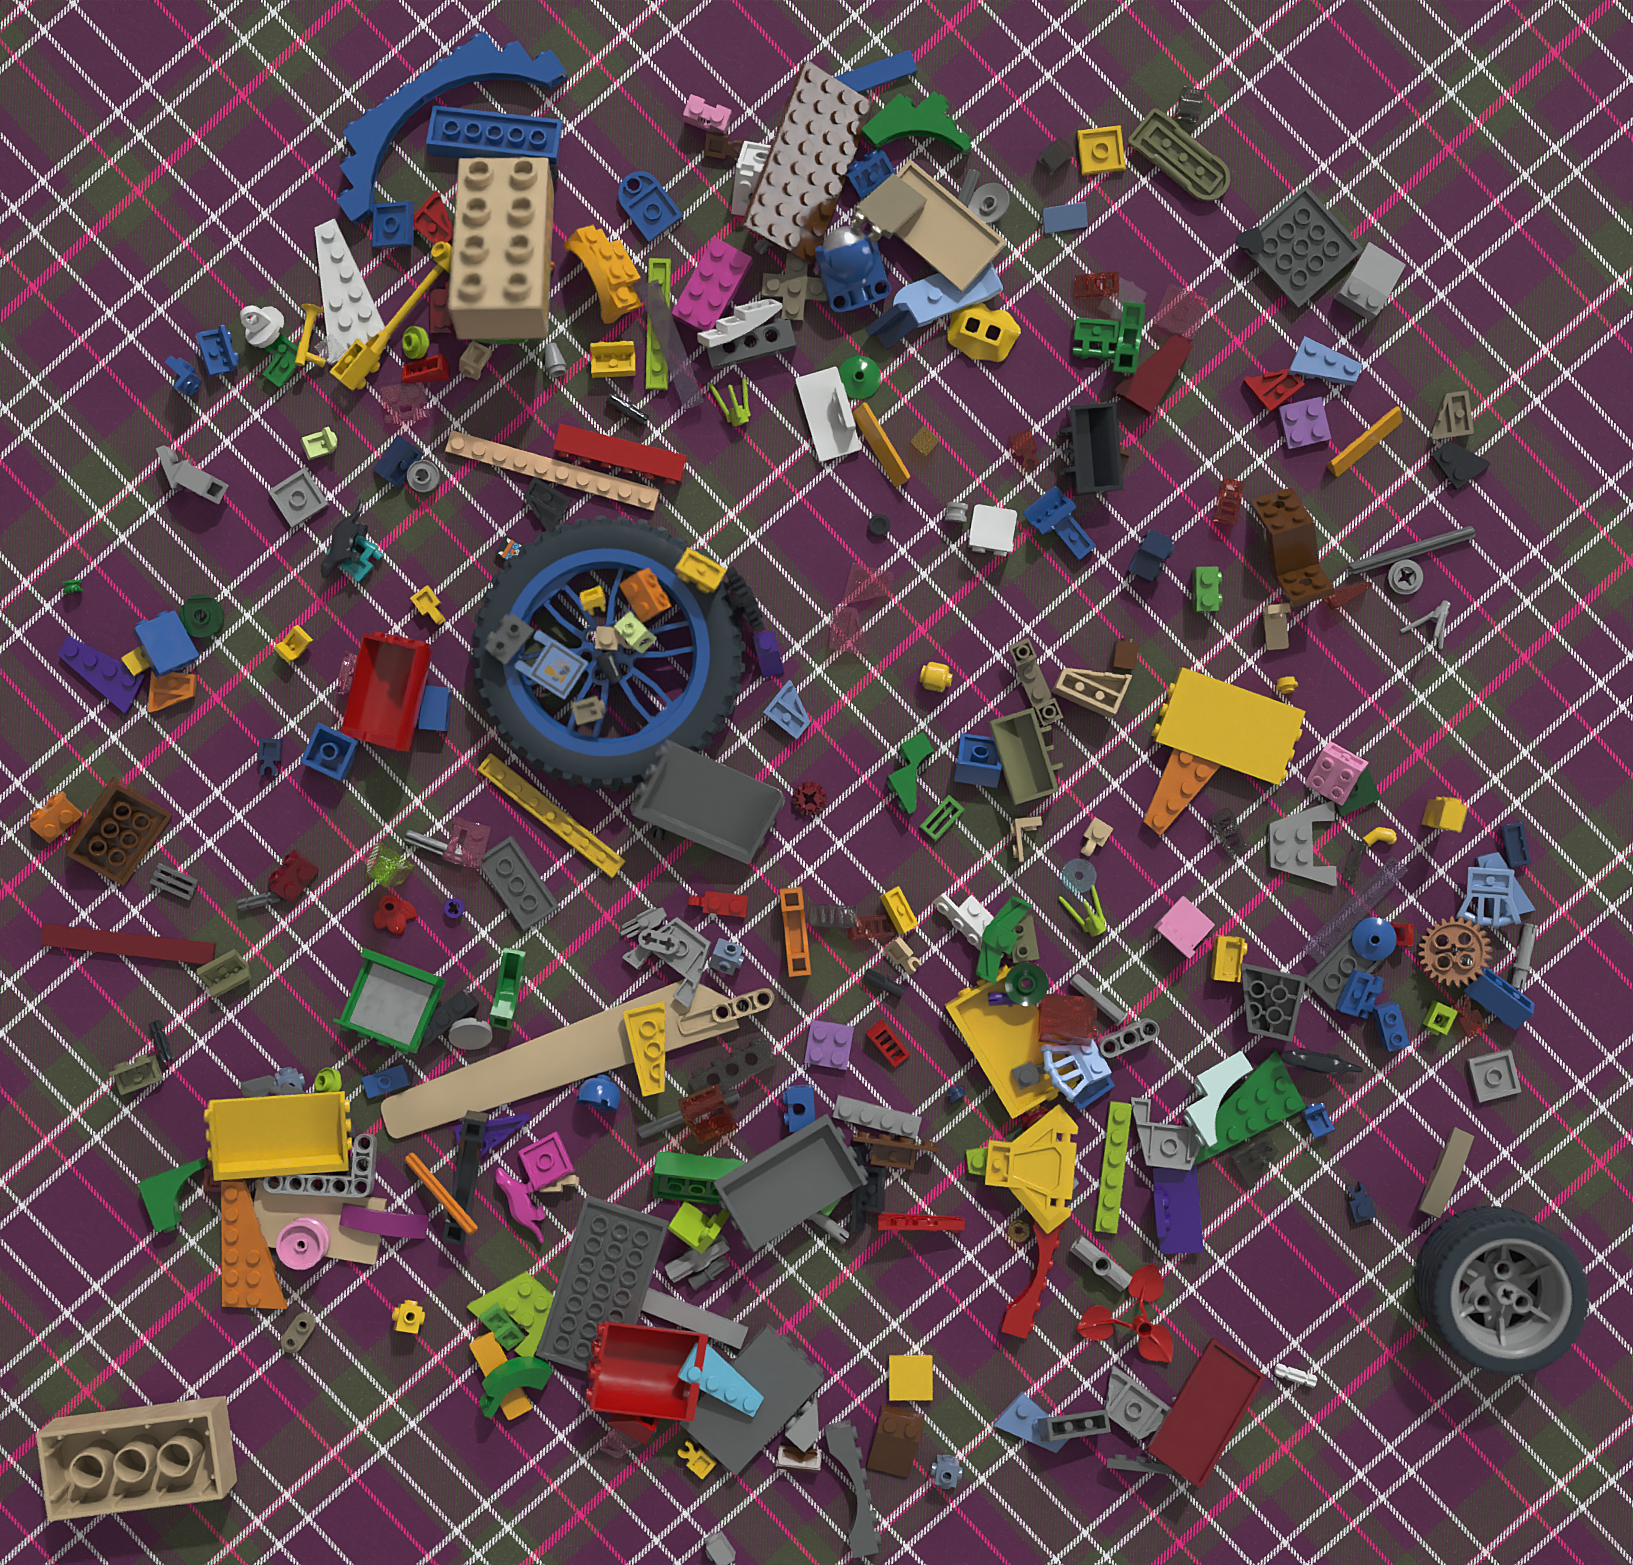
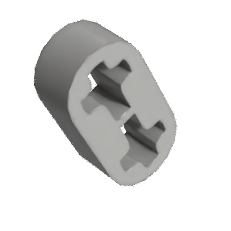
(657, 946)

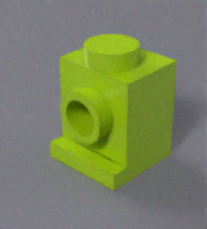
(1446, 1015)

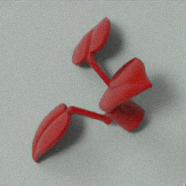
(1154, 1340)

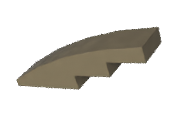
(1446, 1173)

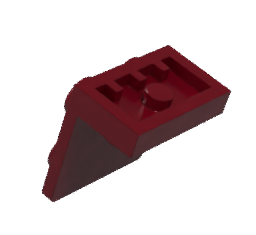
(440, 314)

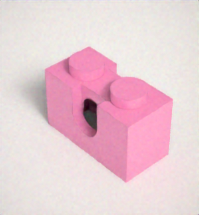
(718, 117)

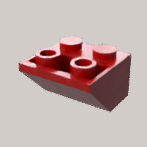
(634, 1425)

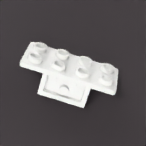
(828, 414)

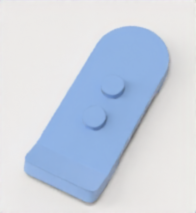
(938, 297)

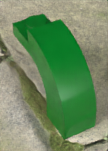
(1129, 337)
(511, 1375)

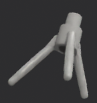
(1437, 616)

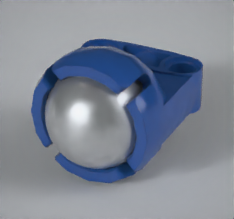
(851, 268)

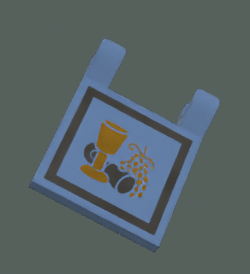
(555, 668)

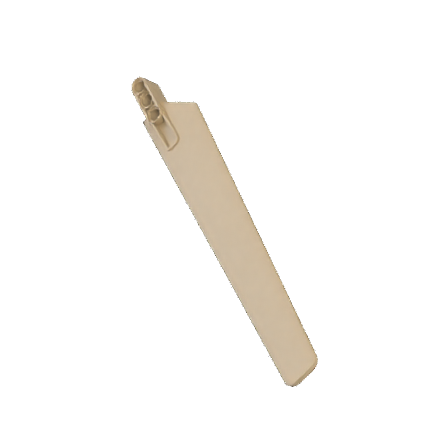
(560, 1059)

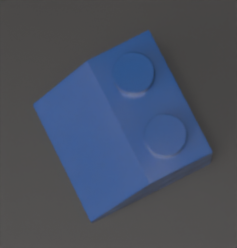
(330, 752)
(977, 761)

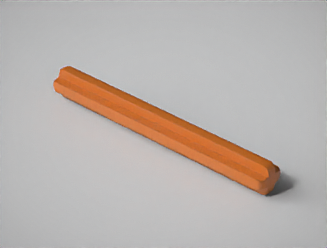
(441, 1194)

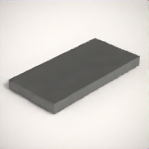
(518, 883)
(1332, 973)

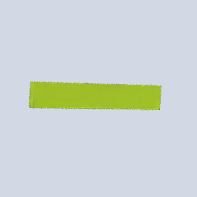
(655, 363)

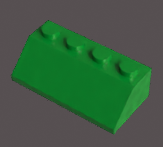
(690, 1176)

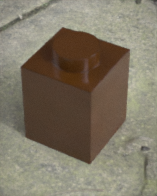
(1125, 654)

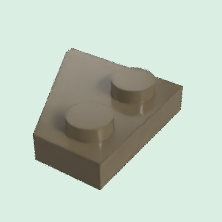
(1453, 417)

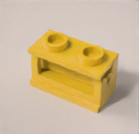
(1227, 958)

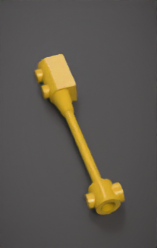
(364, 358)

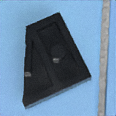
(1458, 463)
(546, 503)

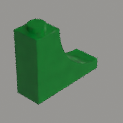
(163, 1194)

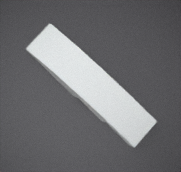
(744, 320)

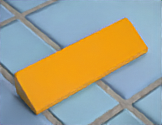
(1365, 442)
(881, 445)
(489, 1356)

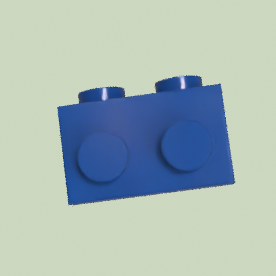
(217, 351)
(189, 381)
(1049, 510)

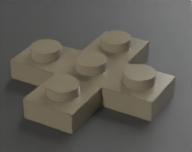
(793, 288)

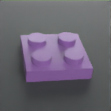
(1304, 423)
(829, 1044)

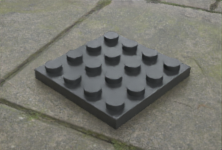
(1303, 247)

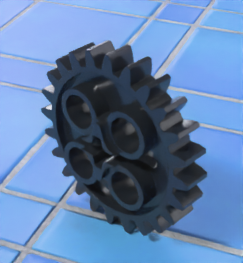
(744, 599)

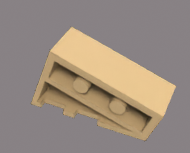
(1092, 689)

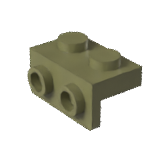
(224, 973)
(136, 1075)

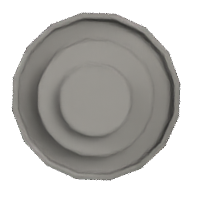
(423, 476)

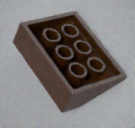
(117, 831)

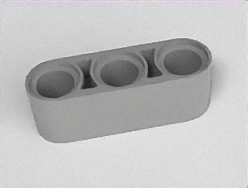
(1138, 1039)

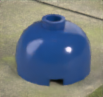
(600, 1094)

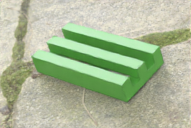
(954, 804)

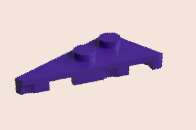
(498, 1129)

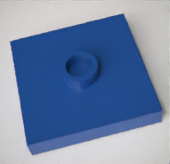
(393, 225)

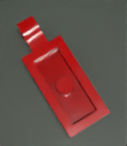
(721, 903)

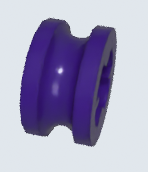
(447, 906)

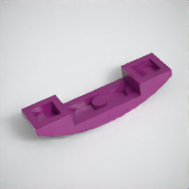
(384, 1222)

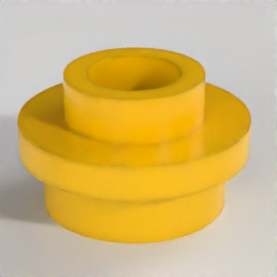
(1286, 684)

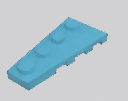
(721, 1381)

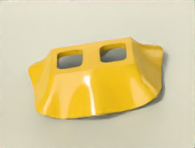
(976, 344)

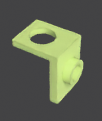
(635, 632)

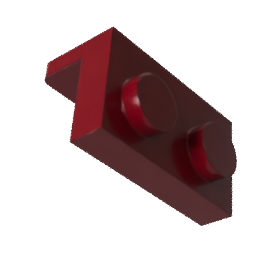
(292, 876)

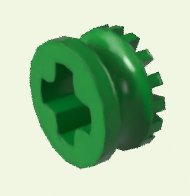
(72, 585)

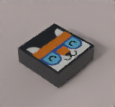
(508, 548)

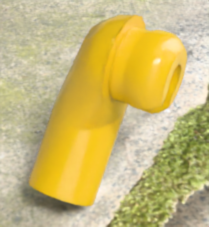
(1380, 833)

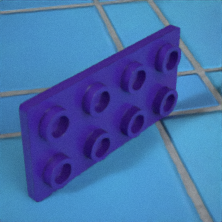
(1178, 1210)

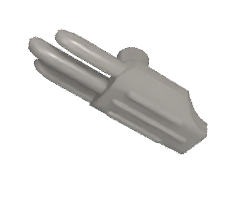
(646, 920)

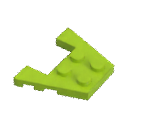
(525, 1302)

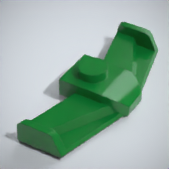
(1000, 937)

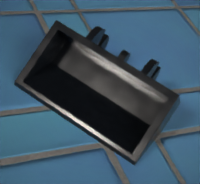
(1093, 448)

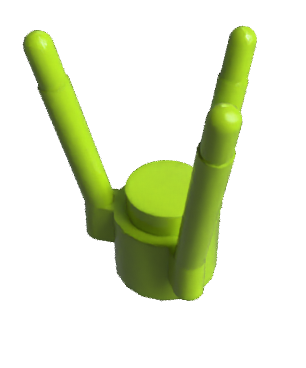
(738, 415)
(1094, 922)

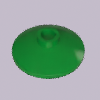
(860, 388)

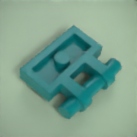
(360, 570)

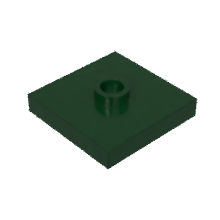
(1362, 794)

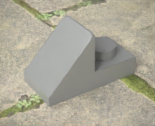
(168, 459)

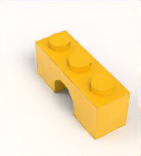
(1444, 814)

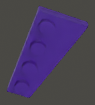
(103, 672)

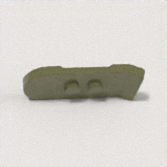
(1180, 157)

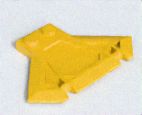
(1038, 1167)

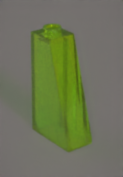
(387, 866)

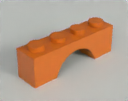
(795, 931)

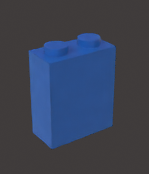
(165, 643)

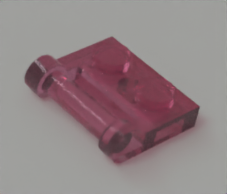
(474, 844)

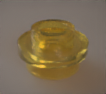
(1018, 1237)

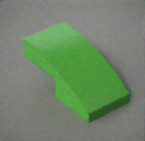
(503, 1326)

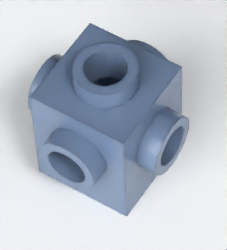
(726, 957)
(290, 1076)
(945, 1464)

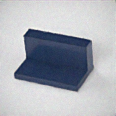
(893, 325)
(397, 460)

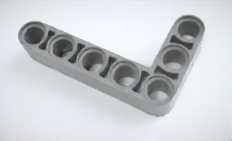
(329, 1181)

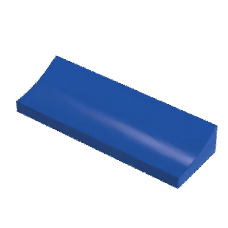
(492, 135)

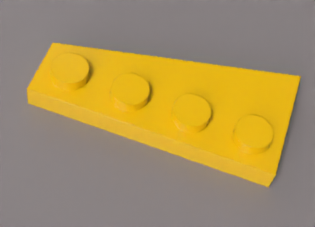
(647, 1041)

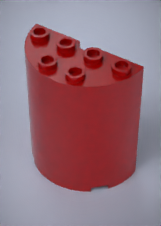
(387, 690)
(638, 1371)

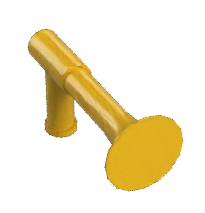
(302, 353)

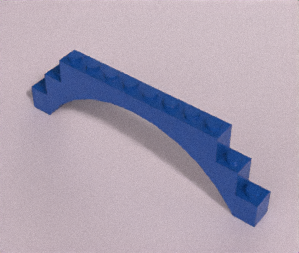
(467, 64)

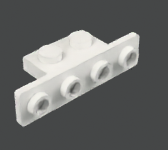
(969, 917)

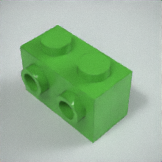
(1206, 589)

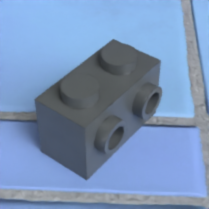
(508, 638)

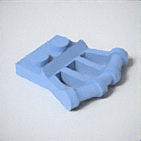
(1490, 884)
(1087, 1061)

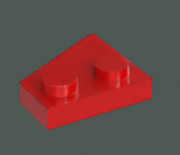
(434, 221)
(1274, 388)

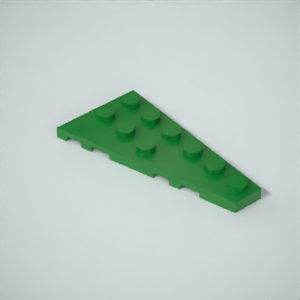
(1254, 1106)

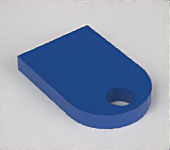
(648, 205)

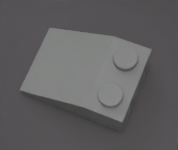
(1370, 281)

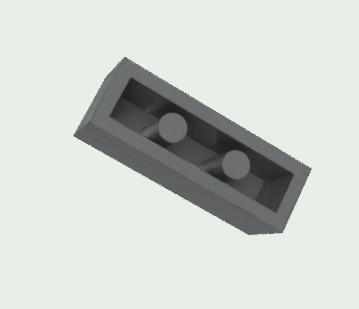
(1074, 1425)

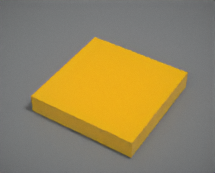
(1101, 150)
(910, 1377)

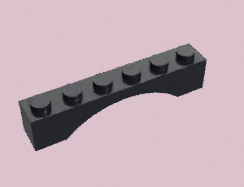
(467, 1172)

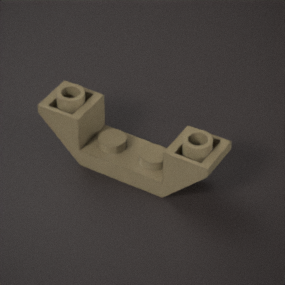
(1034, 682)

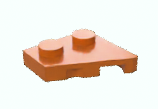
(170, 690)

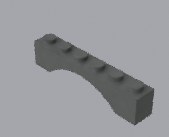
(842, 1445)

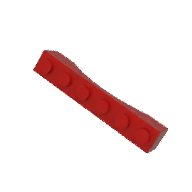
(1019, 1312)

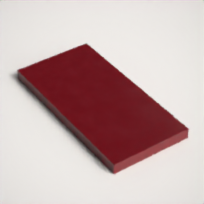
(1205, 1413)

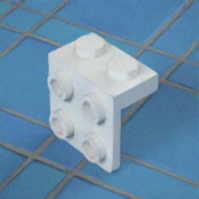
(992, 530)

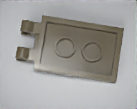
(888, 208)

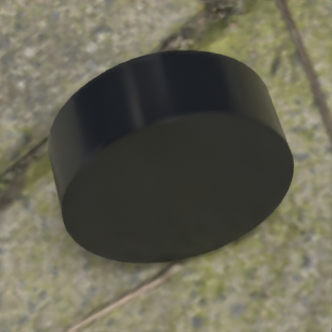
(879, 524)

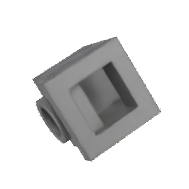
(719, 1549)

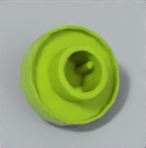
(415, 342)
(328, 1081)

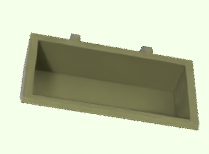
(1024, 756)

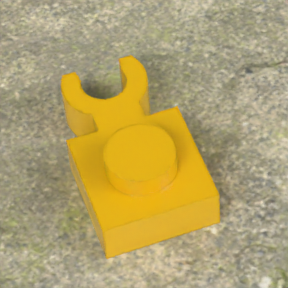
(698, 1460)

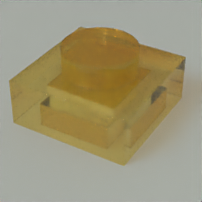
(924, 441)

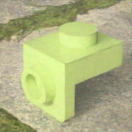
(319, 443)

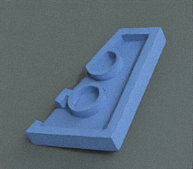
(1322, 362)
(1520, 899)
(1022, 1420)

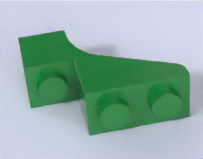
(904, 779)
(508, 988)

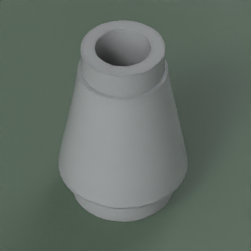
(554, 361)

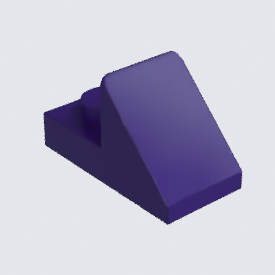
(768, 654)

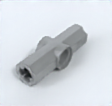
(694, 1261)
(1111, 1271)

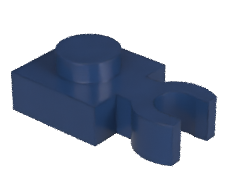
(270, 751)
(1361, 1205)

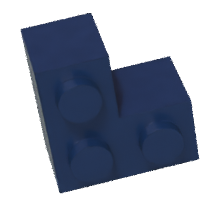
(1149, 554)

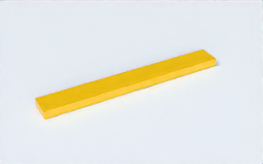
(551, 815)

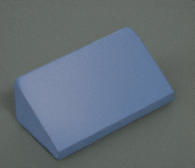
(1064, 217)

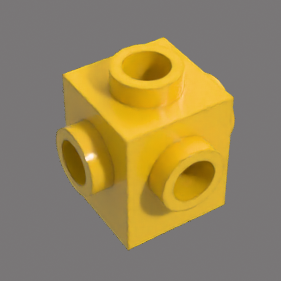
(416, 1319)

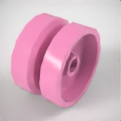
(303, 1254)

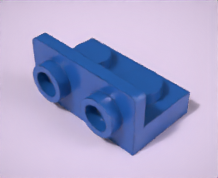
(869, 172)

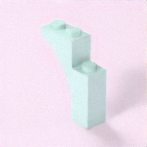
(1213, 1086)

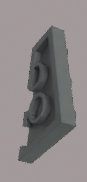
(1138, 1464)

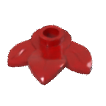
(395, 917)

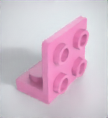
(1335, 773)
(1184, 926)

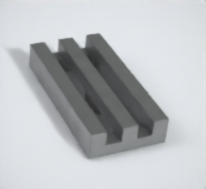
(157, 874)

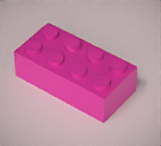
(712, 286)

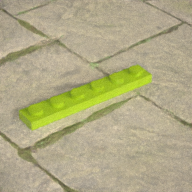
(1113, 1167)

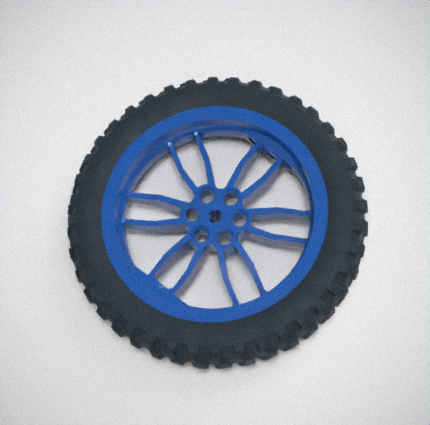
(539, 576)

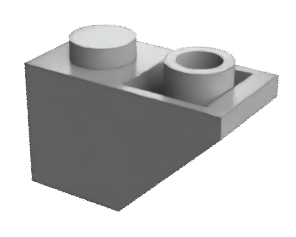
(200, 482)
(805, 1426)

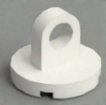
(263, 326)

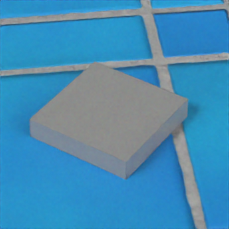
(298, 497)
(1494, 1075)

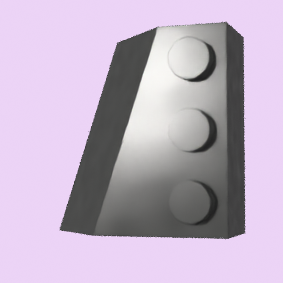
(1271, 1000)

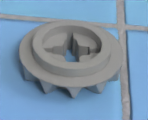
(1415, 579)

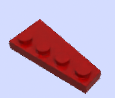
(912, 1222)

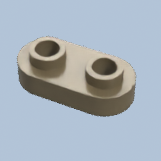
(297, 1332)

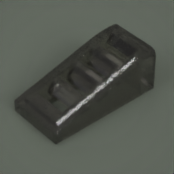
(1220, 815)
(818, 915)

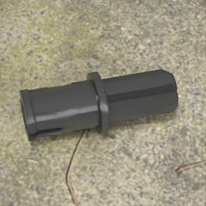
(709, 1272)

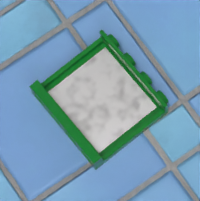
(391, 1002)

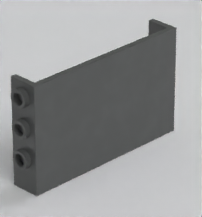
(707, 802)
(790, 1182)
(779, 1375)

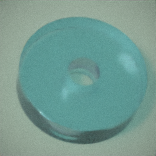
(1068, 875)

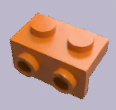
(645, 594)
(54, 817)

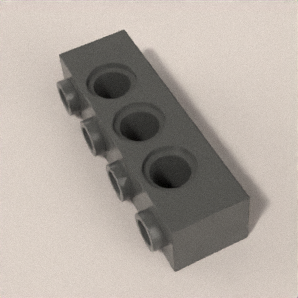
(763, 348)

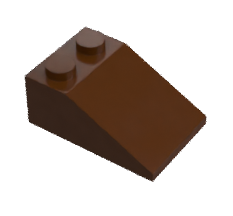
(895, 1440)

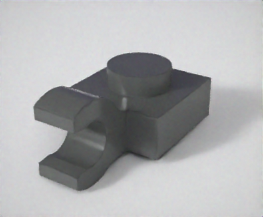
(1027, 1074)

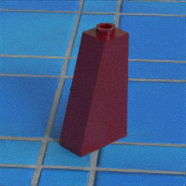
(1153, 377)

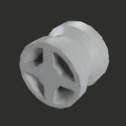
(956, 512)

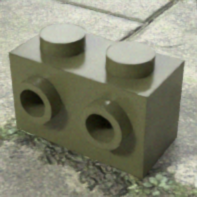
(1026, 944)

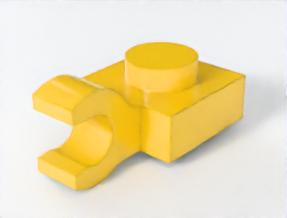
(427, 602)

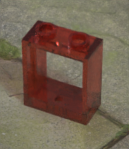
(704, 1102)

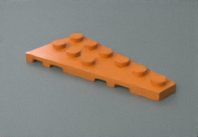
(1177, 786)
(246, 1259)

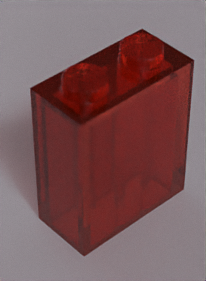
(1067, 1020)

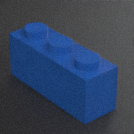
(1500, 998)

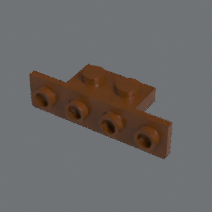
(894, 1152)

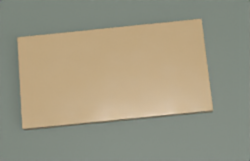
(947, 231)
(279, 1210)

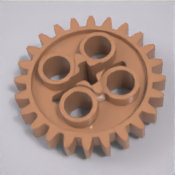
(1455, 971)

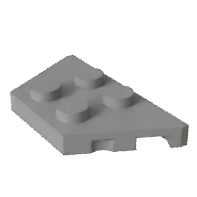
(1133, 1405)

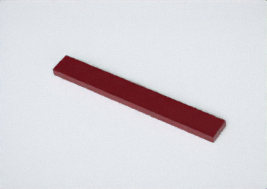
(127, 943)

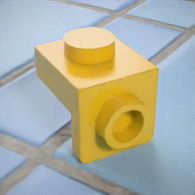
(293, 644)

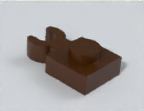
(718, 146)

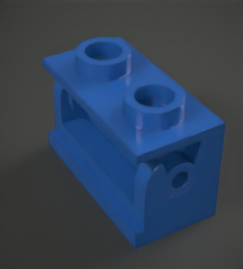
(435, 708)

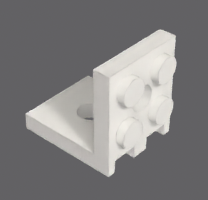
(747, 174)

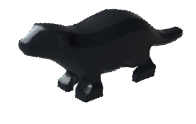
(343, 542)
(1318, 1062)

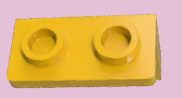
(613, 359)
(700, 570)

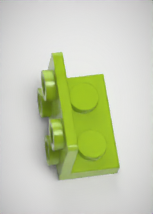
(696, 1227)

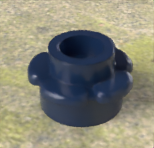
(955, 1093)

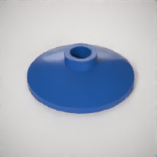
(1374, 927)

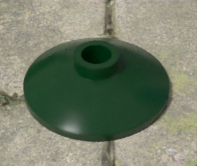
(1034, 991)

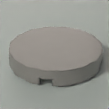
(470, 1034)

